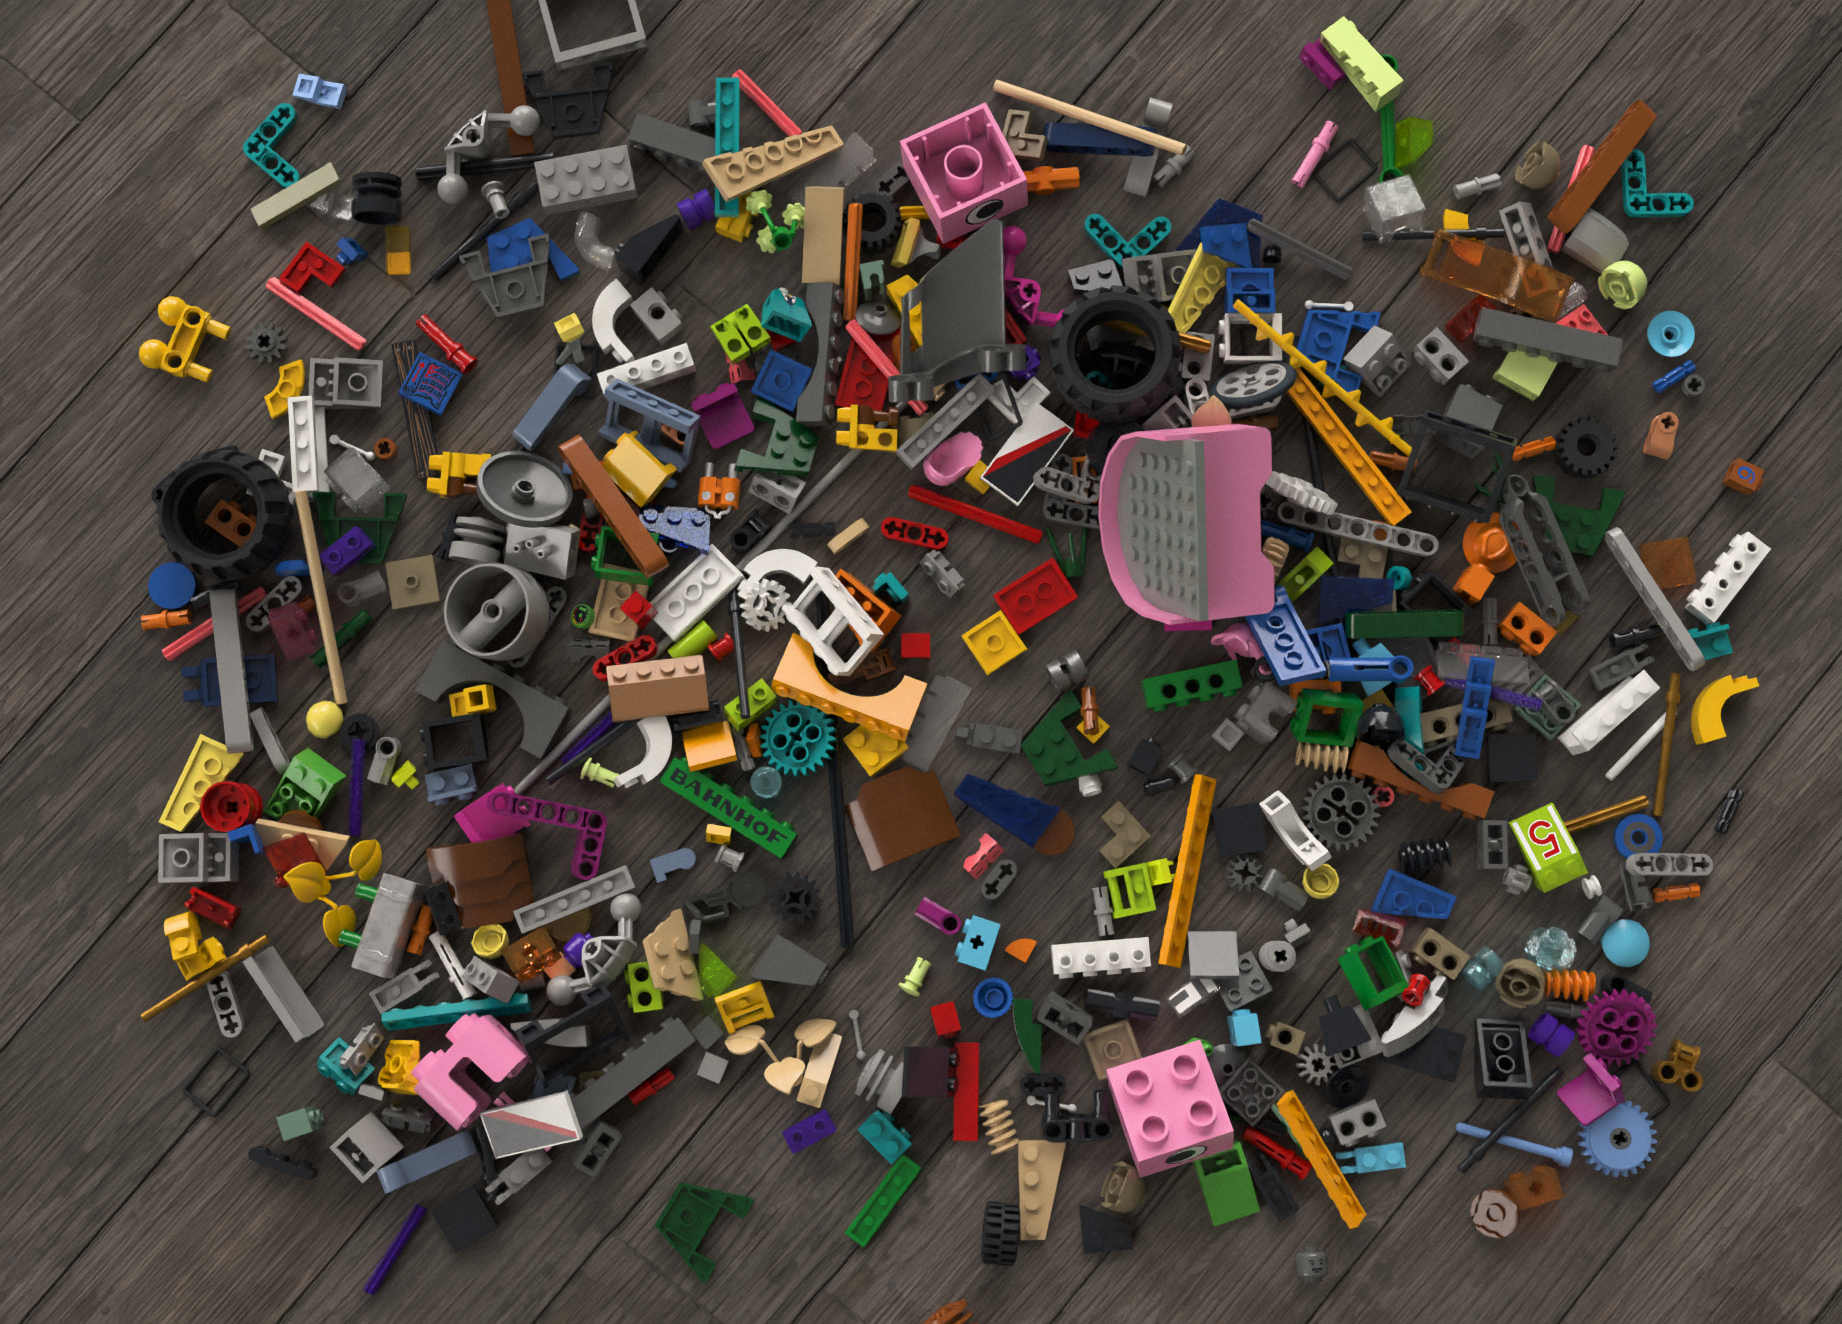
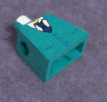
(785, 315)

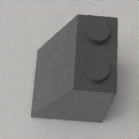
(1472, 408)
(790, 964)

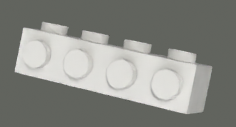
(1727, 577)
(1100, 955)

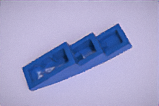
(1474, 707)

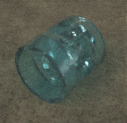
(766, 783)
(1477, 974)

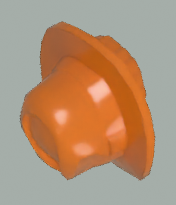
(1489, 545)

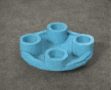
(1625, 943)

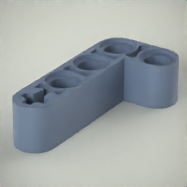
(549, 406)
(426, 1161)

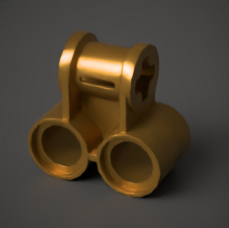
(1680, 1066)

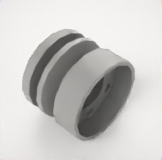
(477, 541)
(882, 1080)

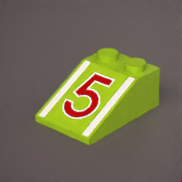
(1547, 848)

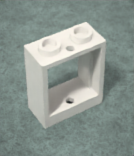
(1273, 319)

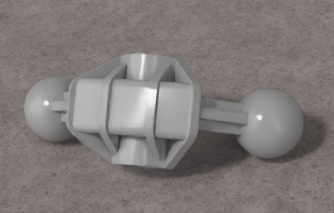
(475, 143)
(601, 956)

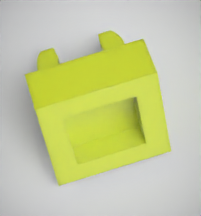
(404, 774)
(1159, 871)

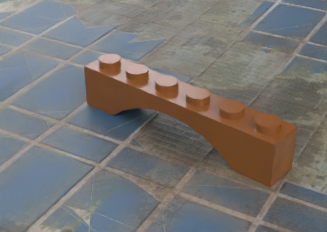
(1374, 763)

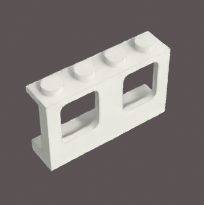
(308, 445)
(846, 612)
(1608, 713)

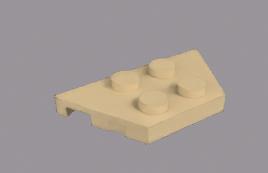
(326, 844)
(670, 959)

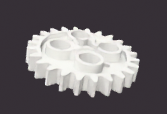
(1301, 493)

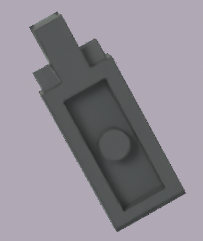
(991, 737)

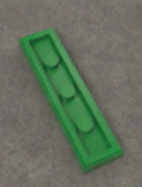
(883, 1200)

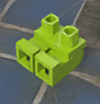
(737, 324)

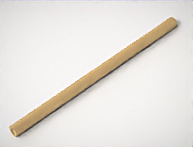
(1090, 117)
(321, 597)

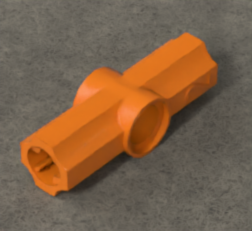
(1046, 180)

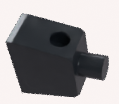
(1341, 1027)

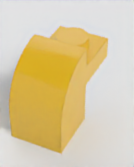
(473, 700)
(183, 935)
(210, 955)

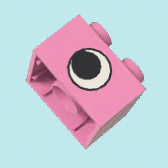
(964, 172)
(1170, 1108)

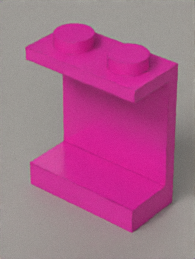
(484, 825)

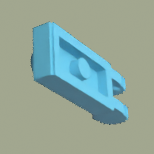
(1374, 1158)

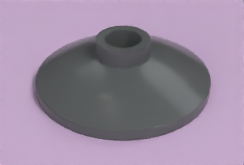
(878, 317)
(1223, 1055)

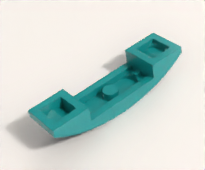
(1409, 705)

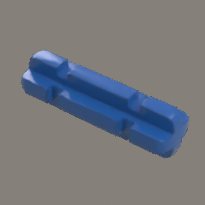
(1674, 376)

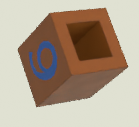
(1743, 476)

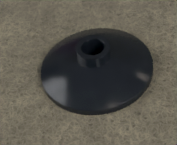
(1346, 1086)

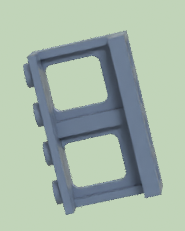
(655, 412)

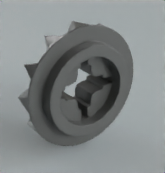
(1235, 879)

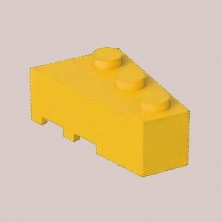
(896, 291)

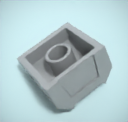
(1596, 242)

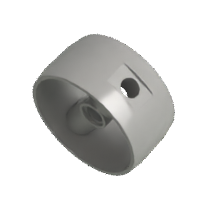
(518, 593)

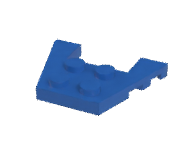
(511, 249)
(1326, 336)

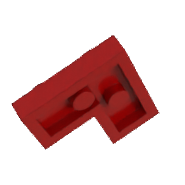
(311, 263)

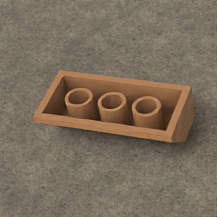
(657, 688)

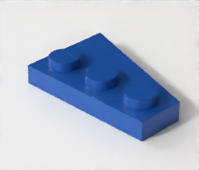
(1411, 897)

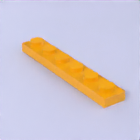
(1321, 1159)

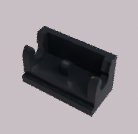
(694, 720)

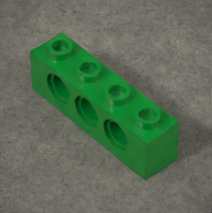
(1226, 671)

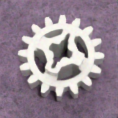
(756, 602)

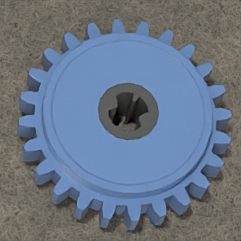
(1622, 1154)

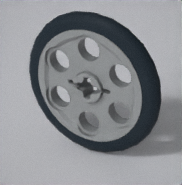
(1253, 384)

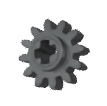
(257, 345)

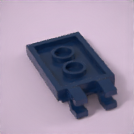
(260, 677)

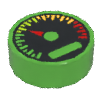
(582, 616)

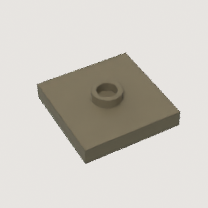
(413, 582)
(1111, 1047)

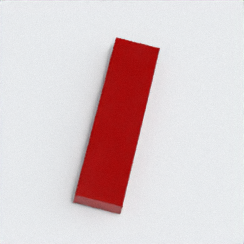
(966, 1098)

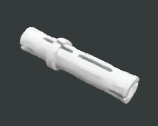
(465, 990)

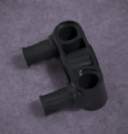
(1077, 1126)

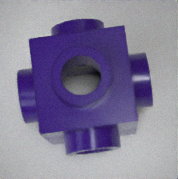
(1032, 365)

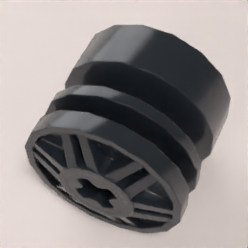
(376, 198)

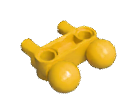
(184, 340)

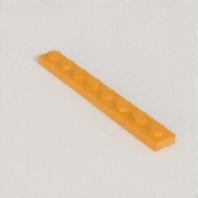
(1347, 450)
(1187, 871)

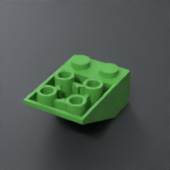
(306, 786)
(1226, 1185)

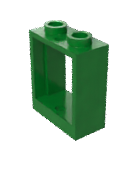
(616, 575)
(1346, 733)
(1385, 966)

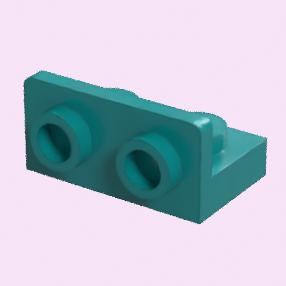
(894, 590)
(1713, 641)
(345, 1079)
(885, 1135)

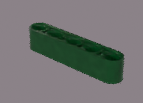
(1405, 623)

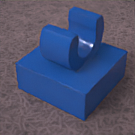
(350, 251)

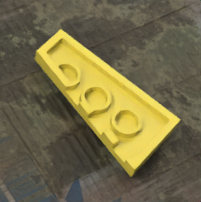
(1198, 288)
(206, 766)

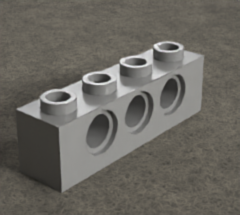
(1525, 233)

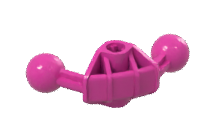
(1026, 306)

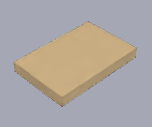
(609, 618)

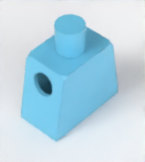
(1379, 651)

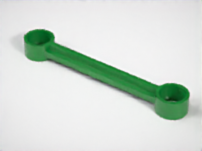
(1388, 132)

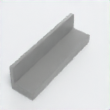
(284, 994)

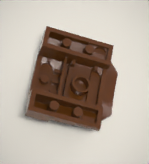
(901, 816)
(484, 878)

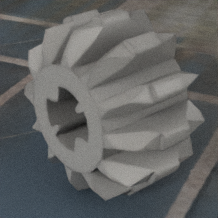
(1308, 1068)

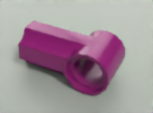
(936, 915)

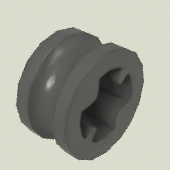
(1688, 392)

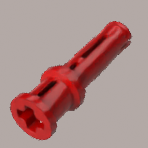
(454, 351)
(1287, 1158)

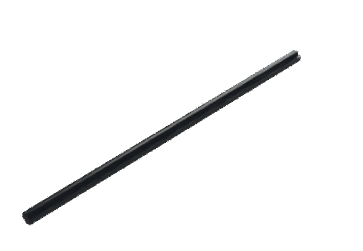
(837, 807)

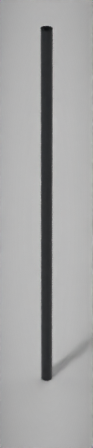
(1318, 484)

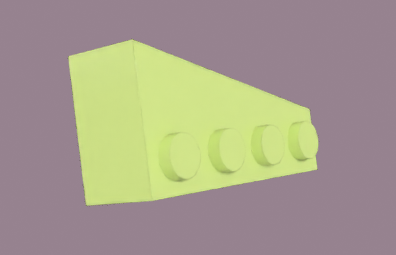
(1361, 63)

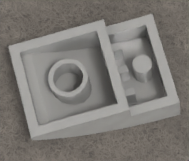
(1157, 273)
(345, 383)
(197, 858)
(572, 1037)

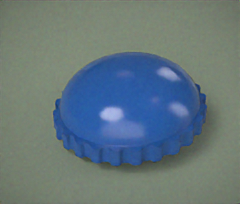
(993, 997)

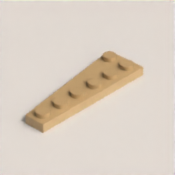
(757, 166)

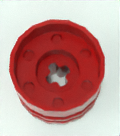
(218, 806)

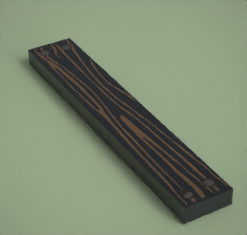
(417, 417)

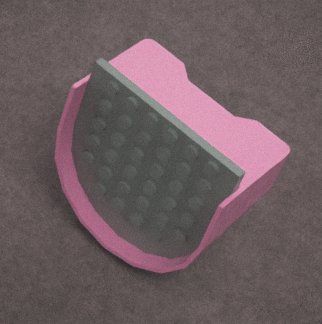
(1187, 522)

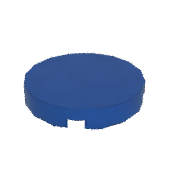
(294, 568)
(172, 586)

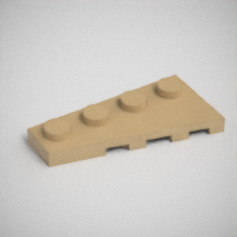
(1038, 1177)

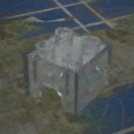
(1394, 207)
(356, 480)
(1253, 717)

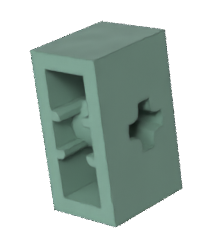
(300, 1122)

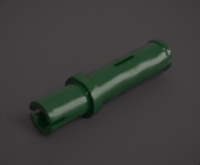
(344, 635)

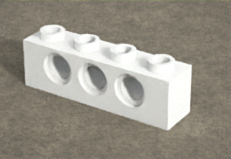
(651, 369)

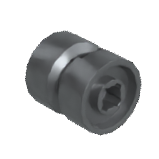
(1075, 667)

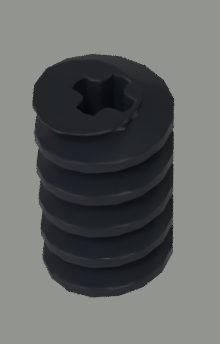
(1424, 853)

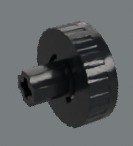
(1098, 439)

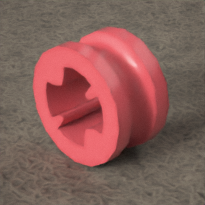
(1390, 797)

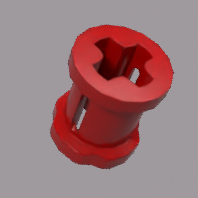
(722, 647)
(1429, 680)
(1415, 989)

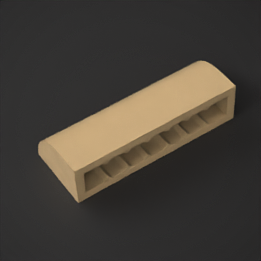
(823, 234)

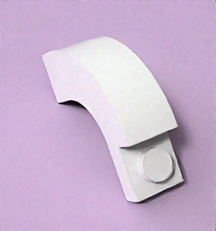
(607, 308)
(777, 562)
(658, 749)
(1293, 831)

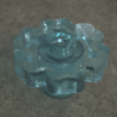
(1551, 948)

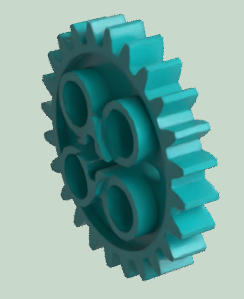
(816, 749)

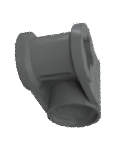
(1553, 701)

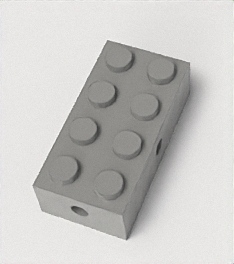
(586, 179)

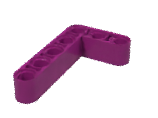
(558, 818)

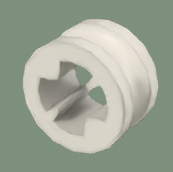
(1591, 887)

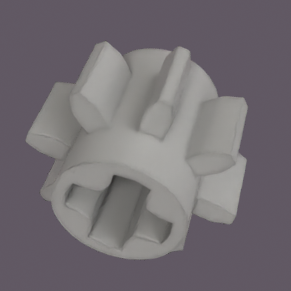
(1517, 879)

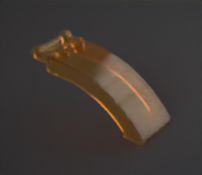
(1499, 275)

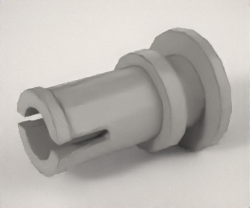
(494, 194)

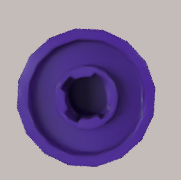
(696, 210)
(1548, 1032)

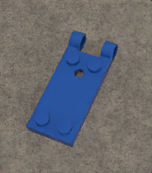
(1287, 646)

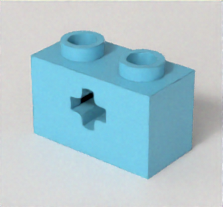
(977, 957)
(1243, 1028)

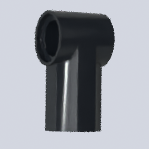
(1625, 984)

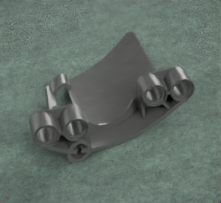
(959, 318)

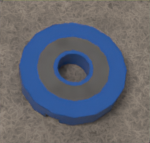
(1647, 826)

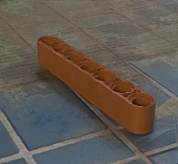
(1602, 166)
(613, 506)

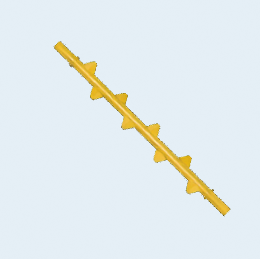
(1318, 371)

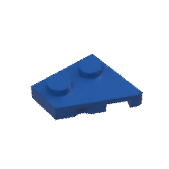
(1227, 242)

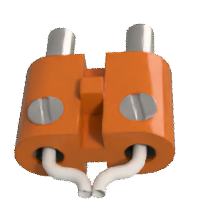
(719, 493)

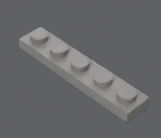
(945, 421)
(574, 899)

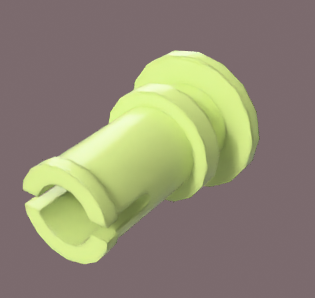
(598, 773)
(915, 977)

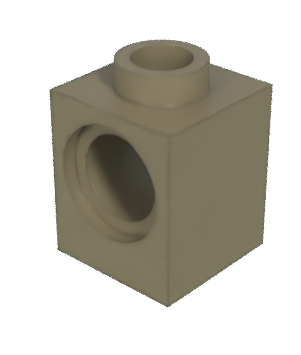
(1295, 1040)

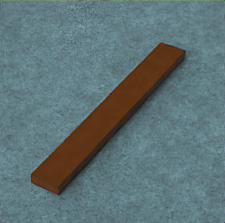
(509, 69)

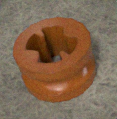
(387, 457)

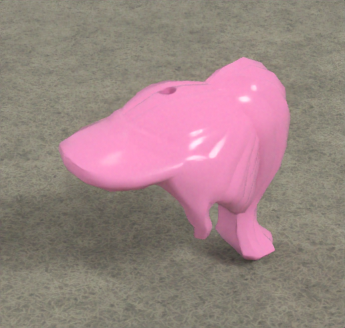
(1241, 640)

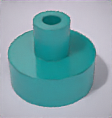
(1401, 577)

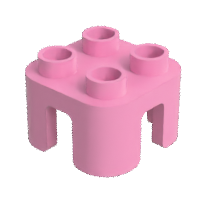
(444, 1076)

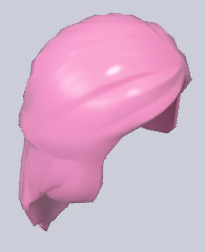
(952, 458)

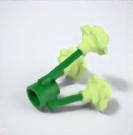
(775, 237)

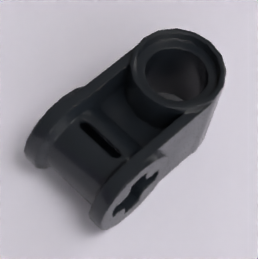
(752, 528)

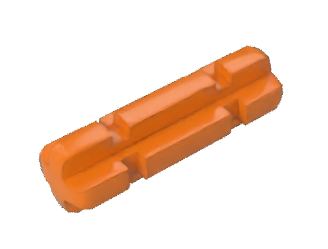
(1534, 448)
(1676, 892)

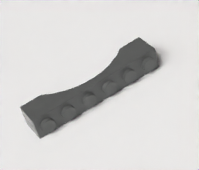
(817, 401)

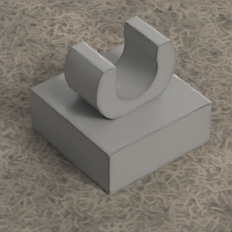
(1296, 935)

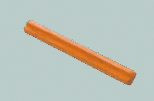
(852, 261)

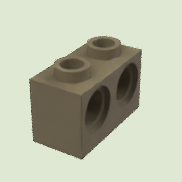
(1442, 949)

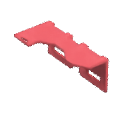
(745, 372)
(986, 844)

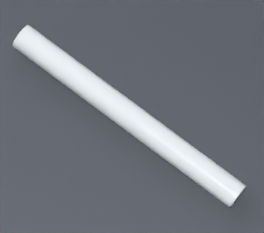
(1636, 748)

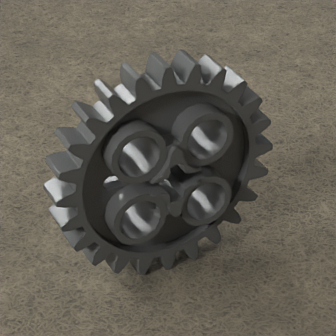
(1352, 794)

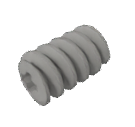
(1286, 954)

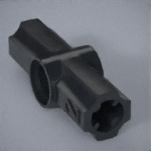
(1121, 1005)

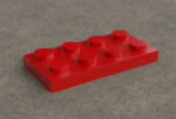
(861, 379)

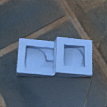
(320, 92)

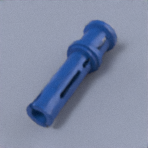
(1288, 535)

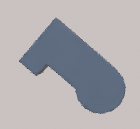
(671, 862)

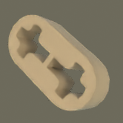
(848, 536)

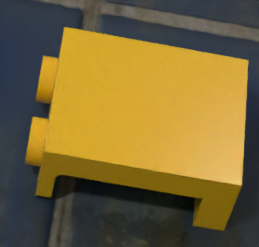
(636, 469)

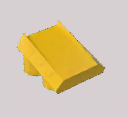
(400, 1061)

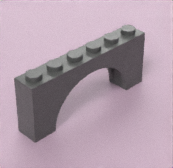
(456, 668)

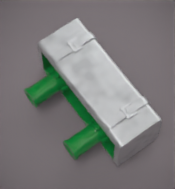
(387, 926)

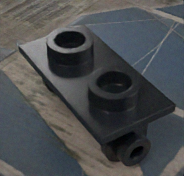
(442, 908)

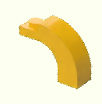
(1706, 711)

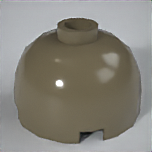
(1540, 167)
(1521, 983)
(1123, 1189)

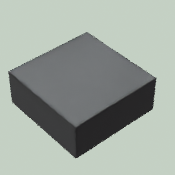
(695, 936)
(707, 1032)

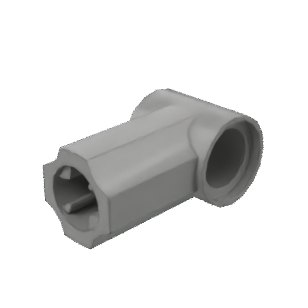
(383, 763)

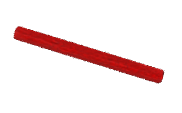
(975, 514)

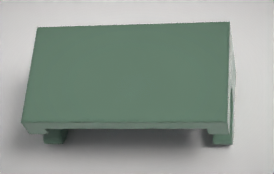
(872, 275)

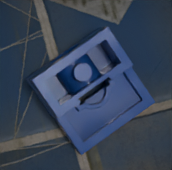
(1251, 287)
(1333, 641)

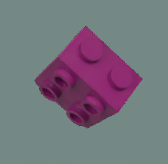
(1321, 64)
(723, 415)
(1592, 1092)

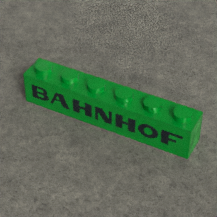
(729, 808)

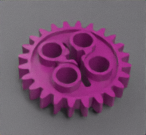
(1622, 1008)

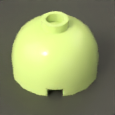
(1623, 283)

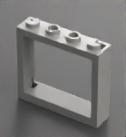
(597, 50)

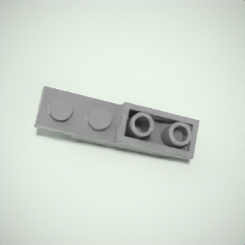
(1415, 1023)

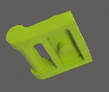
(1137, 887)

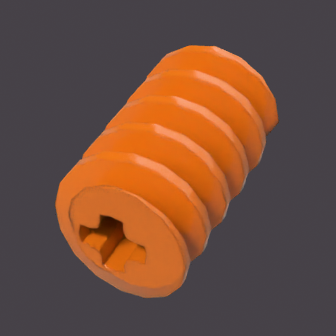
(1569, 983)

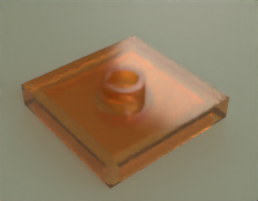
(1669, 562)

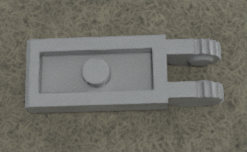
(401, 987)
(519, 1173)

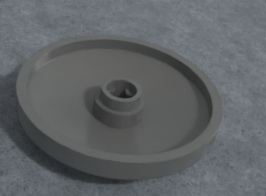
(524, 489)

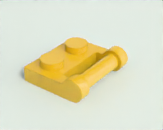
(742, 1002)

